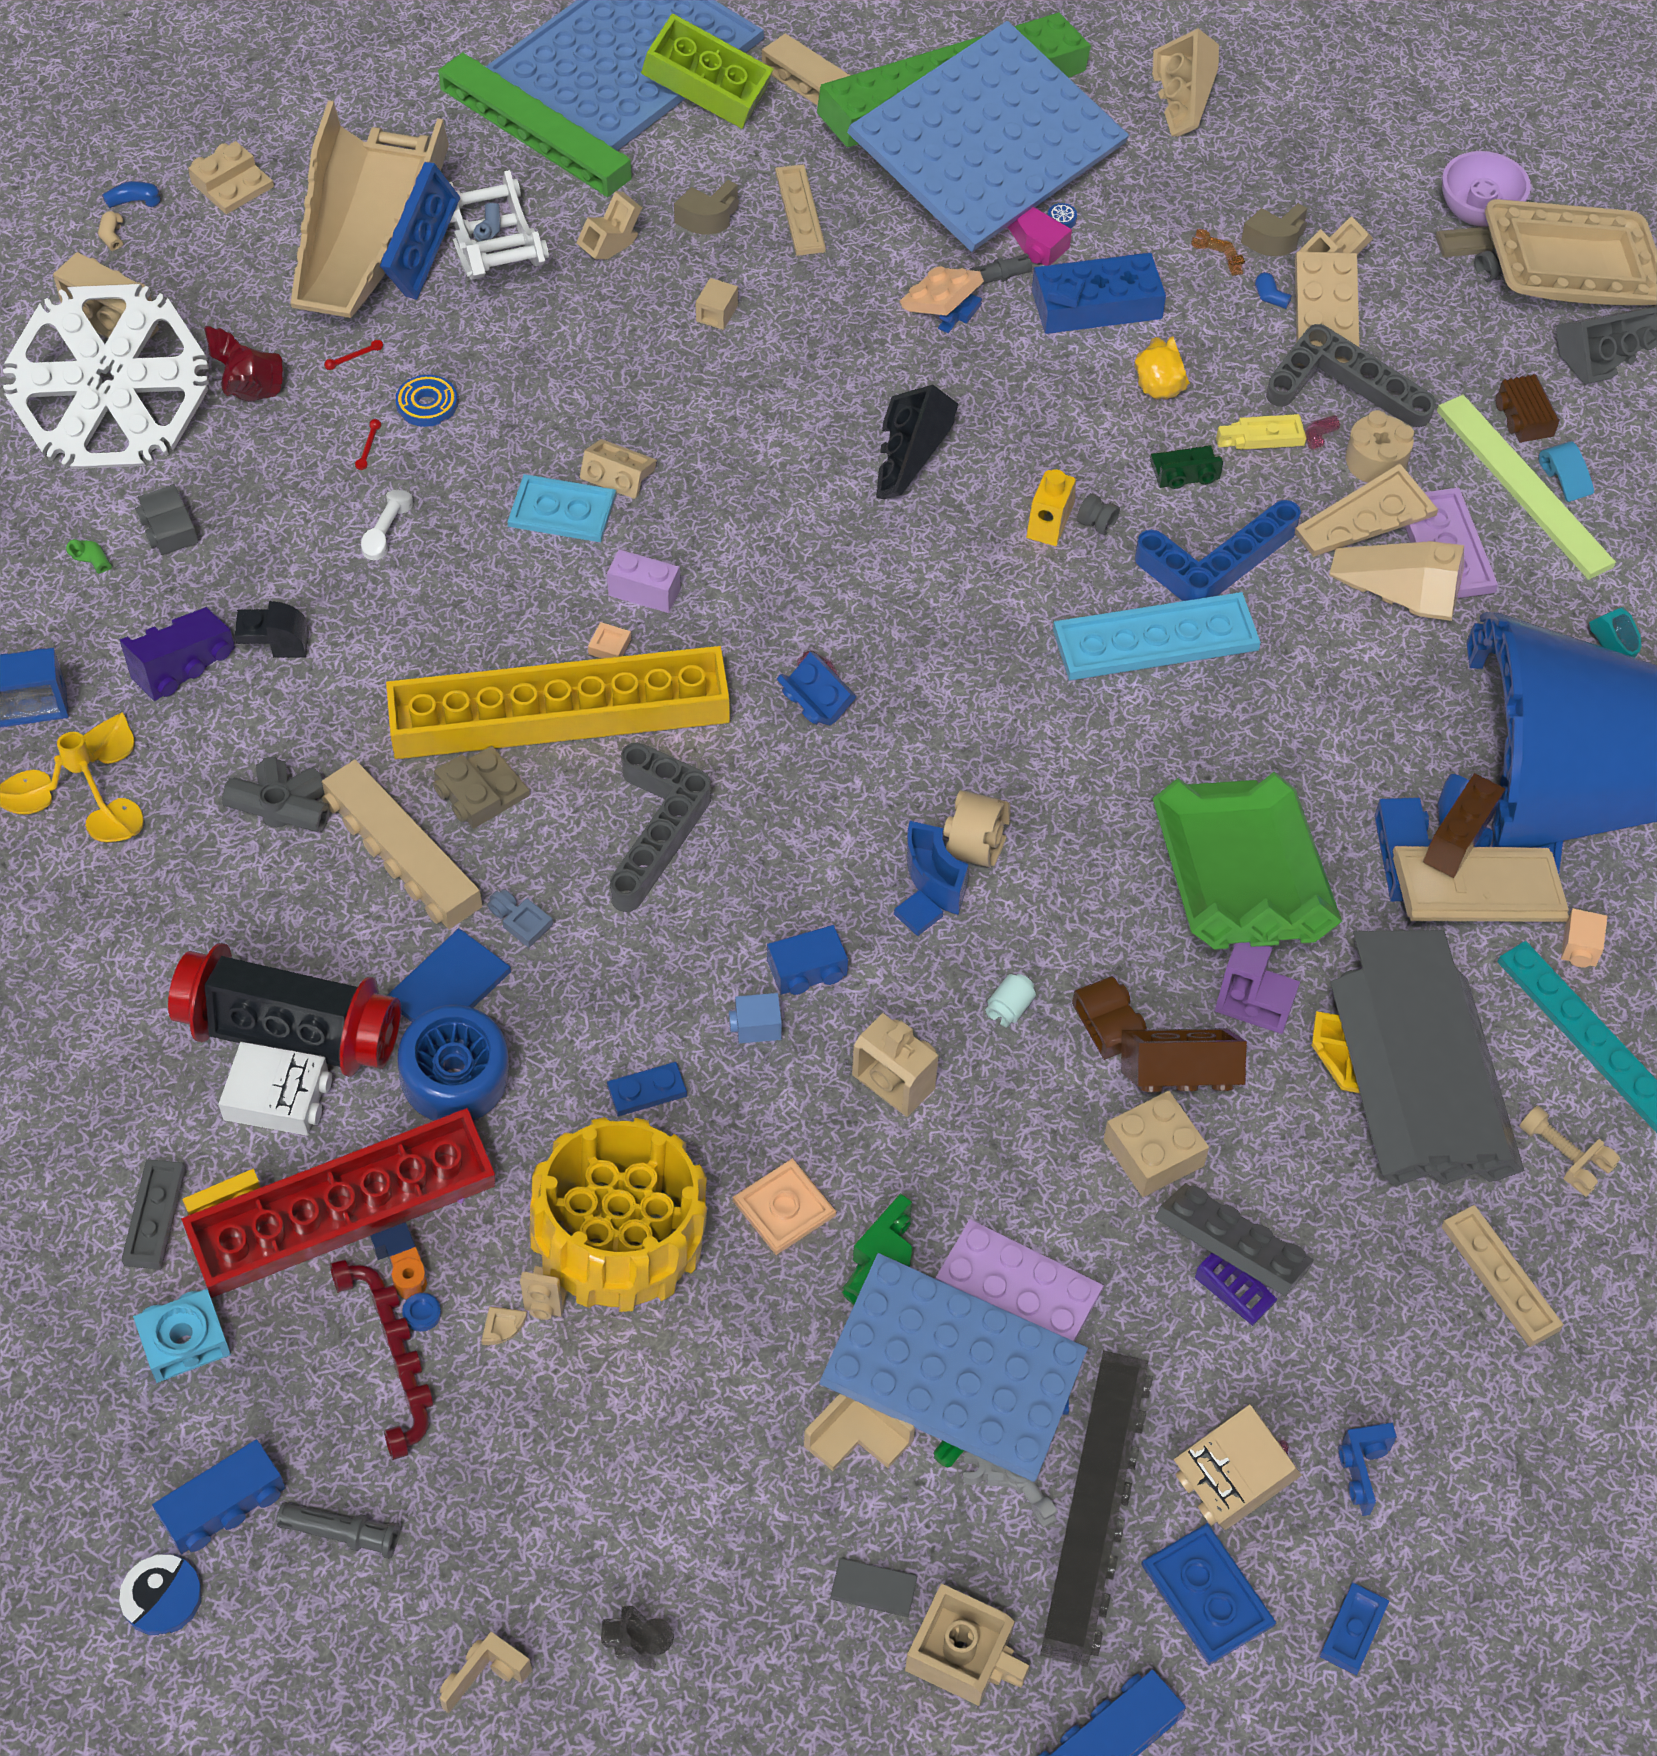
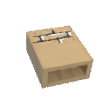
(1235, 1468)

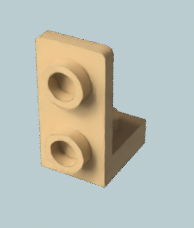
(542, 1294)
(505, 1660)

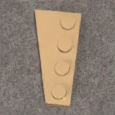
(1371, 510)

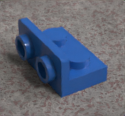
(817, 690)

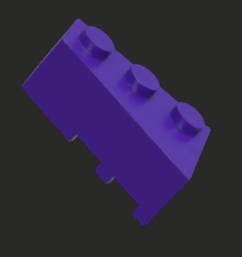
(176, 653)

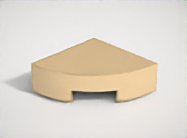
(502, 1324)

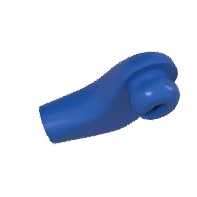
(132, 191)

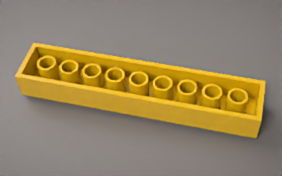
(557, 702)

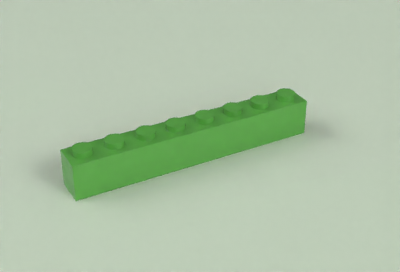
(535, 124)

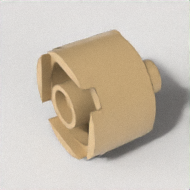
(1378, 445)
(977, 828)

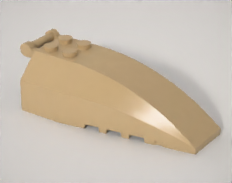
(353, 209)

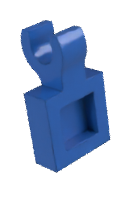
(962, 312)

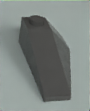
(1602, 343)

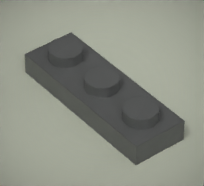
(153, 1214)

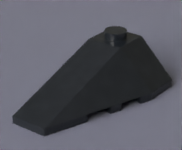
(916, 428)

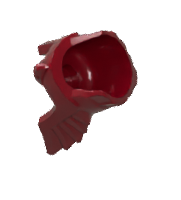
(247, 371)

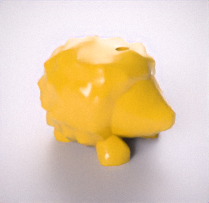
(1161, 369)

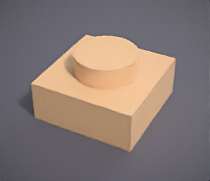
(609, 641)

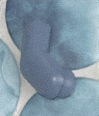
(491, 225)

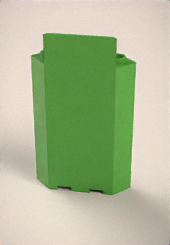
(1246, 862)

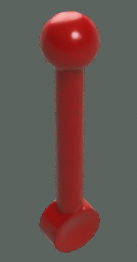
(331, 364)
(361, 463)

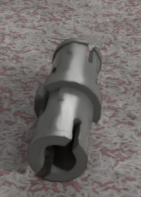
(1004, 269)

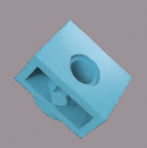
(188, 1316)

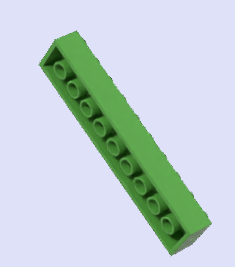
(854, 96)

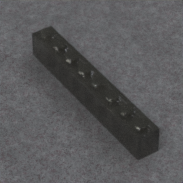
(1095, 1509)

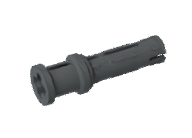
(355, 1531)

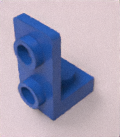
(1373, 1443)

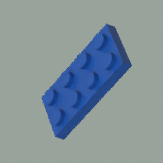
(420, 230)

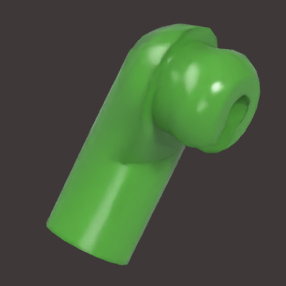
(89, 552)

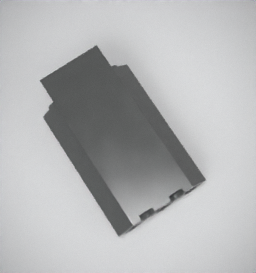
(1423, 1061)

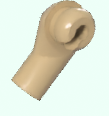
(107, 227)

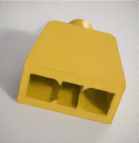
(1054, 495)

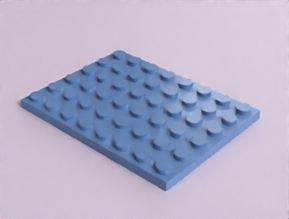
(593, 58)
(988, 135)

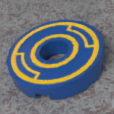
(426, 414)

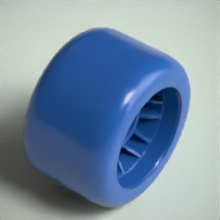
(448, 1040)

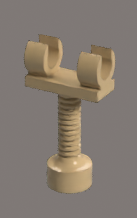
(1582, 1180)

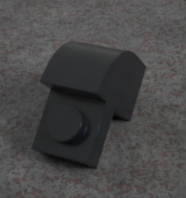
(278, 625)

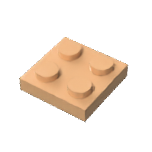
(941, 290)

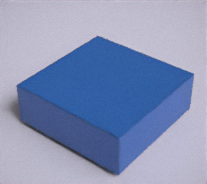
(918, 913)

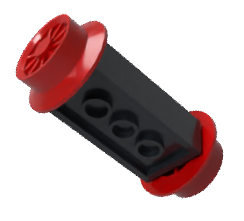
(284, 1010)

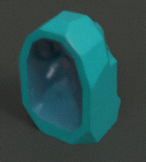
(1617, 632)

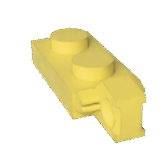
(1263, 432)

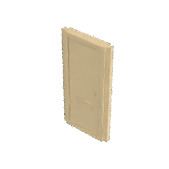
(1488, 886)

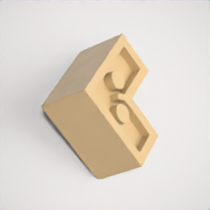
(851, 1423)

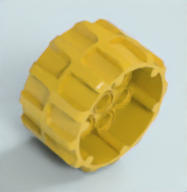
(622, 1157)

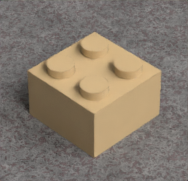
(1156, 1143)

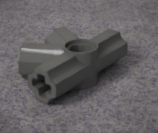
(280, 799)

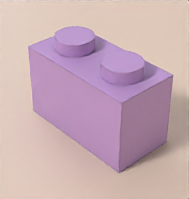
(643, 581)

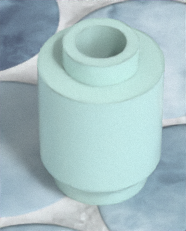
(1011, 999)

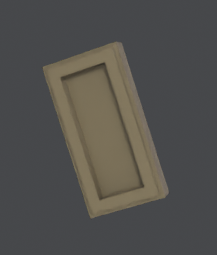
(1464, 241)

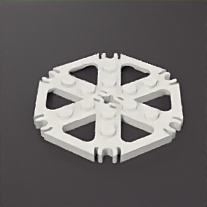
(119, 396)

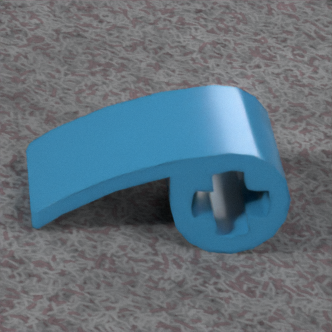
(1570, 467)

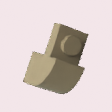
(705, 213)
(1273, 235)

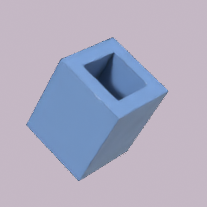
(756, 1018)

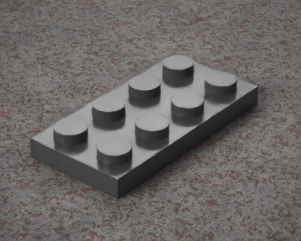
(1235, 1239)

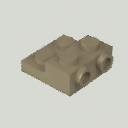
(479, 786)

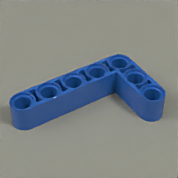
(1226, 563)

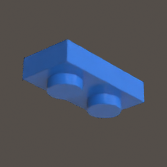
(646, 1089)
(1354, 1629)

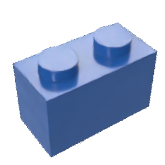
(807, 960)

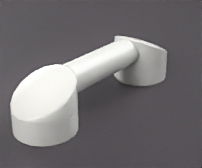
(374, 540)

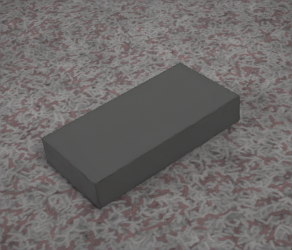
(873, 1587)

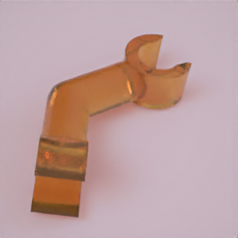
(1216, 244)

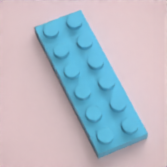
(1156, 636)

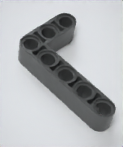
(1350, 375)
(679, 800)

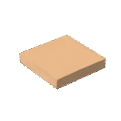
(784, 1206)

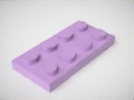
(1456, 526)
(1020, 1280)

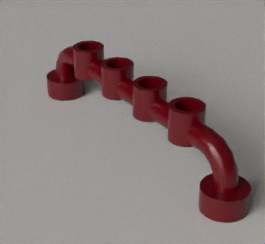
(405, 1364)

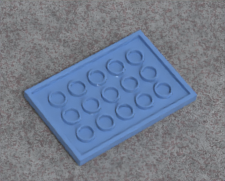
(954, 1367)

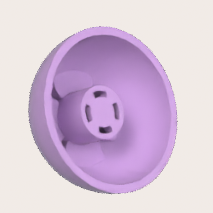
(1478, 178)

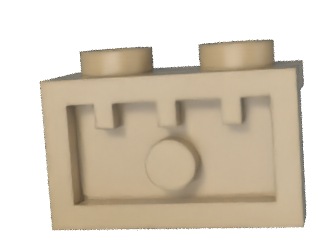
(616, 467)

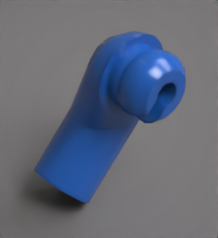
(1268, 291)

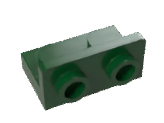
(1186, 467)

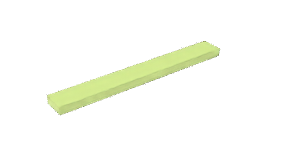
(1526, 487)

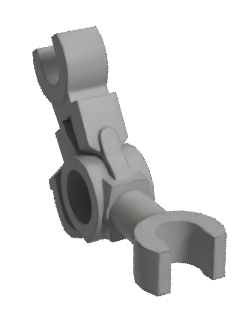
(997, 1476)

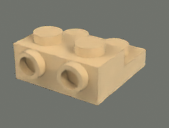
(229, 177)

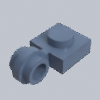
(524, 922)

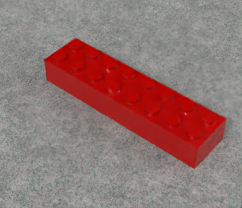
(338, 1202)

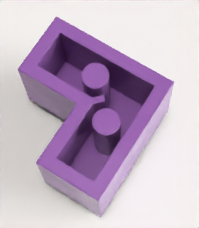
(1253, 992)

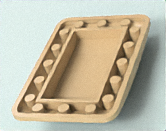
(1574, 252)

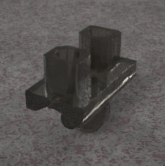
(637, 1637)

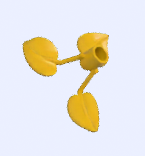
(107, 743)

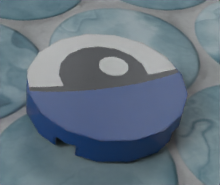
(160, 1594)

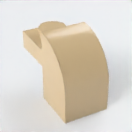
(612, 233)
(1347, 239)

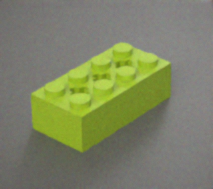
(706, 70)

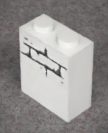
(275, 1089)

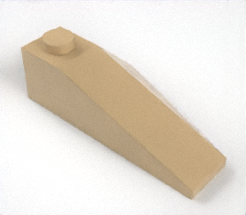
(1187, 75)
(1411, 574)

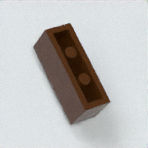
(1463, 825)

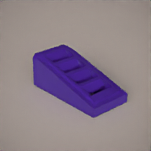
(1216, 1285)

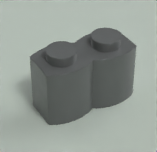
(167, 520)

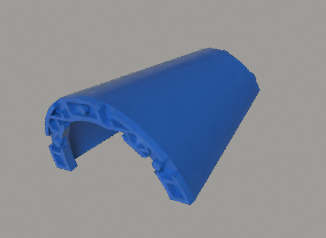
(1577, 733)

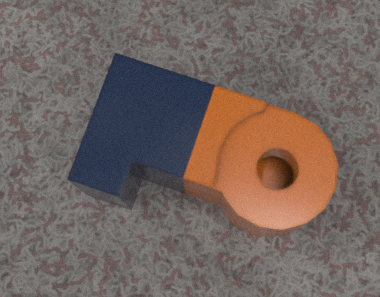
(407, 1267)

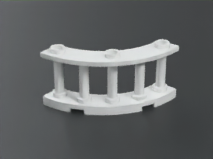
(473, 253)

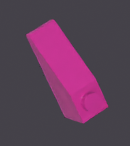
(1041, 236)

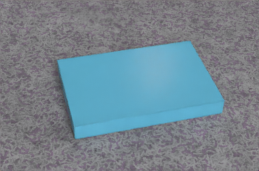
(562, 508)

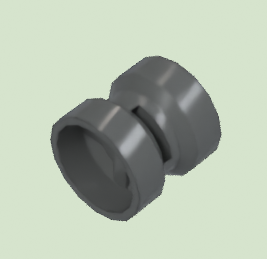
(1490, 262)
(1097, 513)

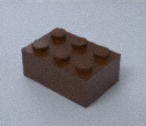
(1183, 1058)

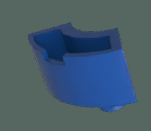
(934, 868)

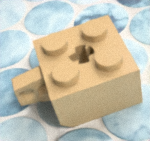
(895, 1064)
(970, 1668)

